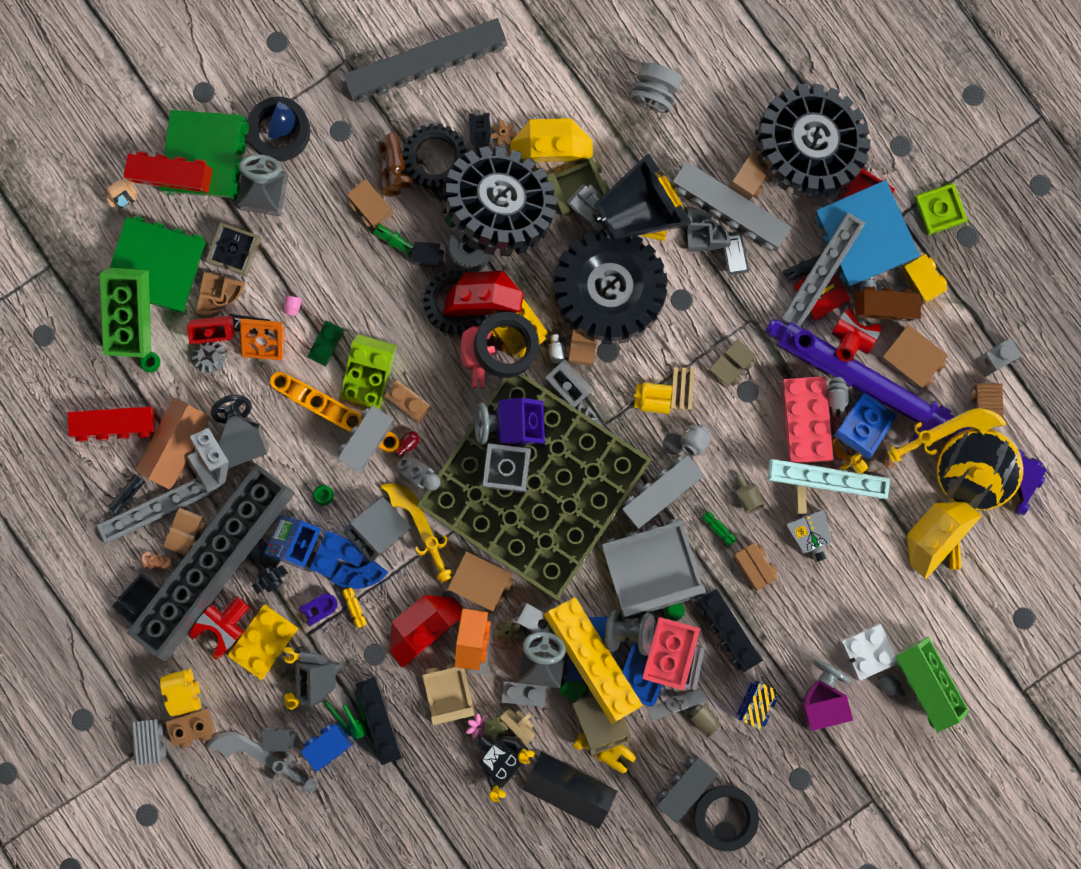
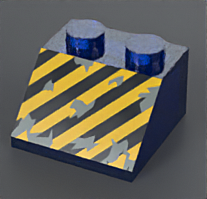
(756, 704)

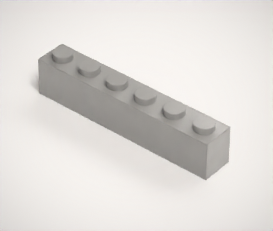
(731, 206)

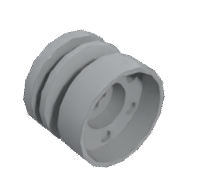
(656, 87)

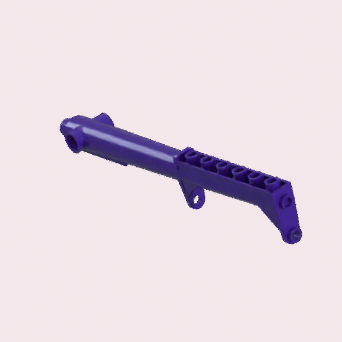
(824, 358)

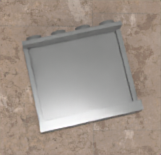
(653, 569)

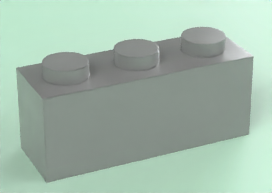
(365, 439)

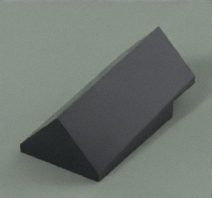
(570, 790)

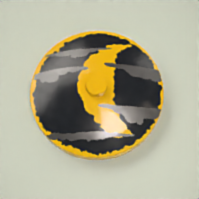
(980, 469)

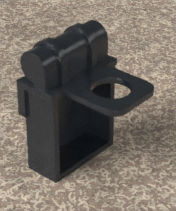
(136, 598)

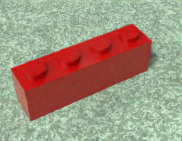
(168, 172)
(111, 422)

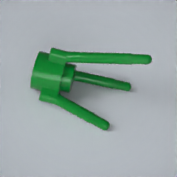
(356, 728)

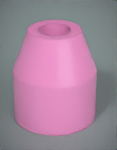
(291, 305)

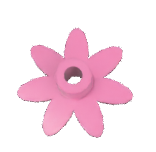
(477, 726)

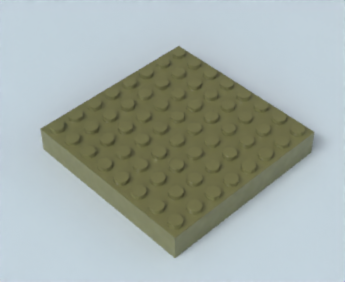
(569, 498)

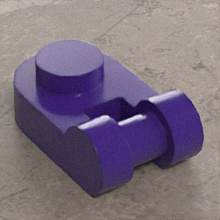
(325, 604)

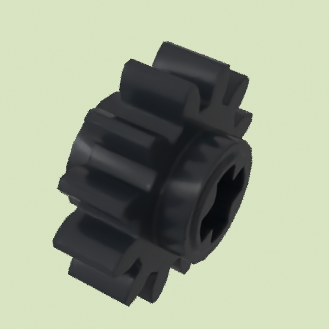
(269, 579)

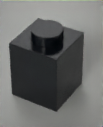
(428, 254)

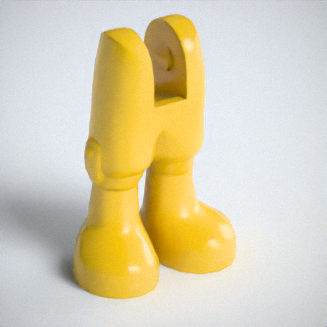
(609, 756)

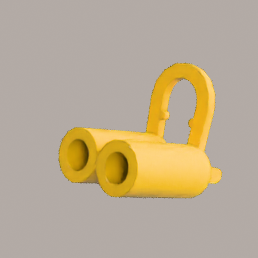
(653, 398)

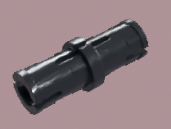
(800, 269)
(126, 494)

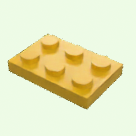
(263, 642)

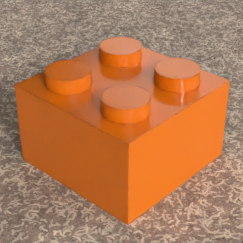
(472, 639)

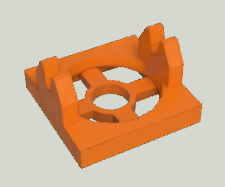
(250, 352)

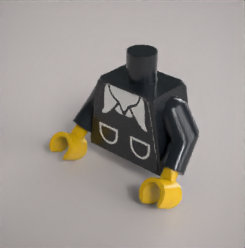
(502, 761)

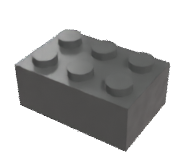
(685, 788)

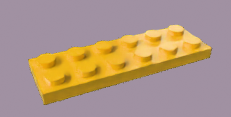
(593, 660)

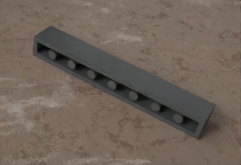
(425, 60)

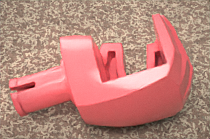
(468, 356)

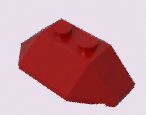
(483, 294)
(422, 626)

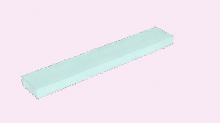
(828, 479)

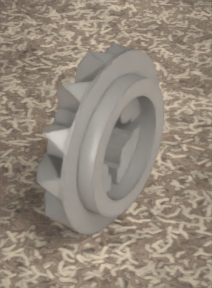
(206, 365)

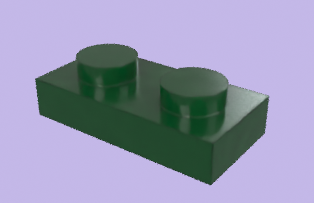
(325, 343)

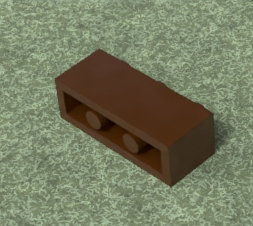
(887, 304)

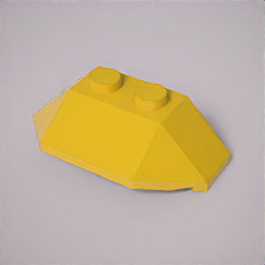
(552, 141)
(938, 534)

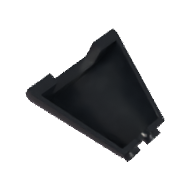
(638, 205)

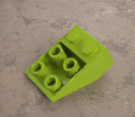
(368, 371)

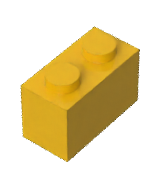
(924, 278)

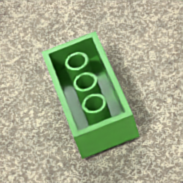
(125, 312)
(932, 684)

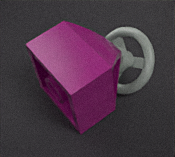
(822, 703)

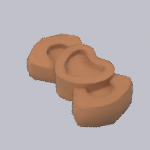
(156, 561)

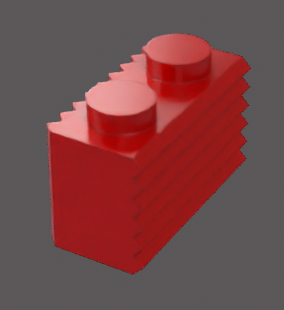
(210, 330)

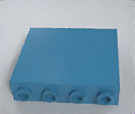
(883, 240)

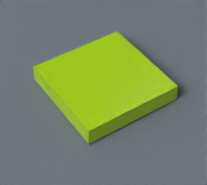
(940, 209)

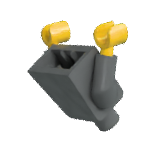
(313, 677)

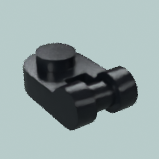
(479, 136)

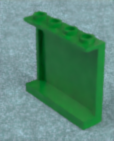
(210, 138)
(166, 254)

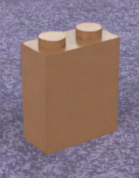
(914, 358)
(481, 582)

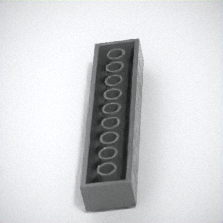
(210, 563)

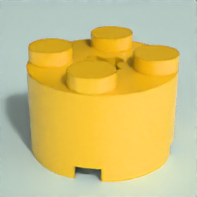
(180, 692)

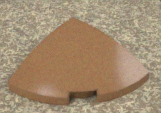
(217, 292)

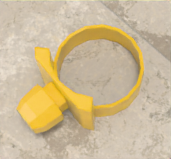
(858, 464)

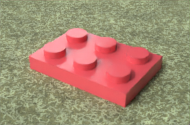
(671, 653)

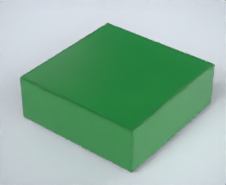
(573, 690)

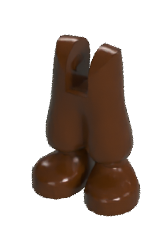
(392, 166)

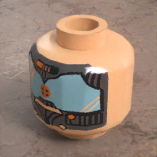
(121, 194)

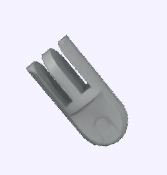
(837, 396)

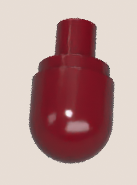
(407, 442)

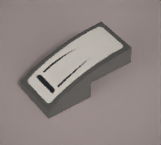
(735, 256)

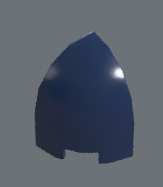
(282, 122)

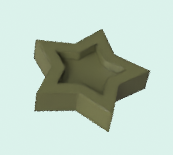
(493, 727)

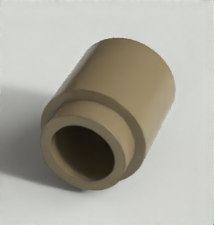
(704, 720)

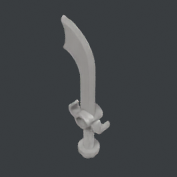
(233, 742)

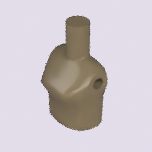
(748, 496)

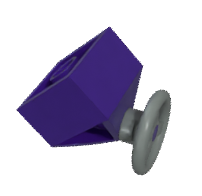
(515, 422)

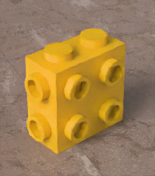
(513, 340)

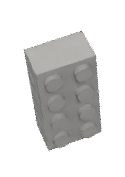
(661, 493)

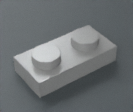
(523, 694)

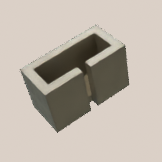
(732, 363)

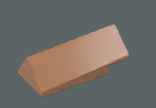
(171, 444)

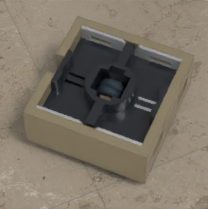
(233, 249)

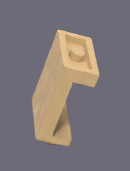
(448, 694)

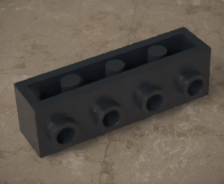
(730, 631)

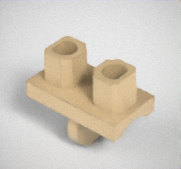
(518, 724)

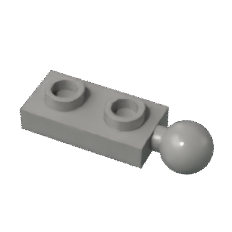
(417, 473)

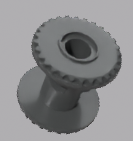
(469, 261)
(630, 629)

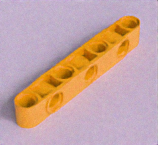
(329, 410)

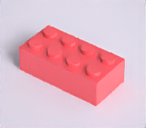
(807, 420)

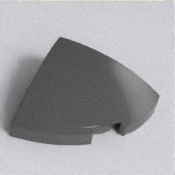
(704, 233)

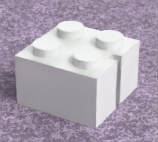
(870, 651)

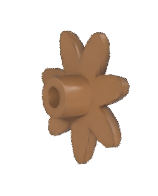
(503, 136)

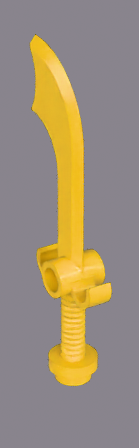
(976, 418)
(404, 498)

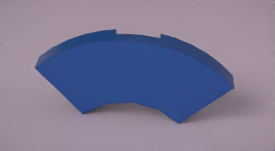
(359, 577)

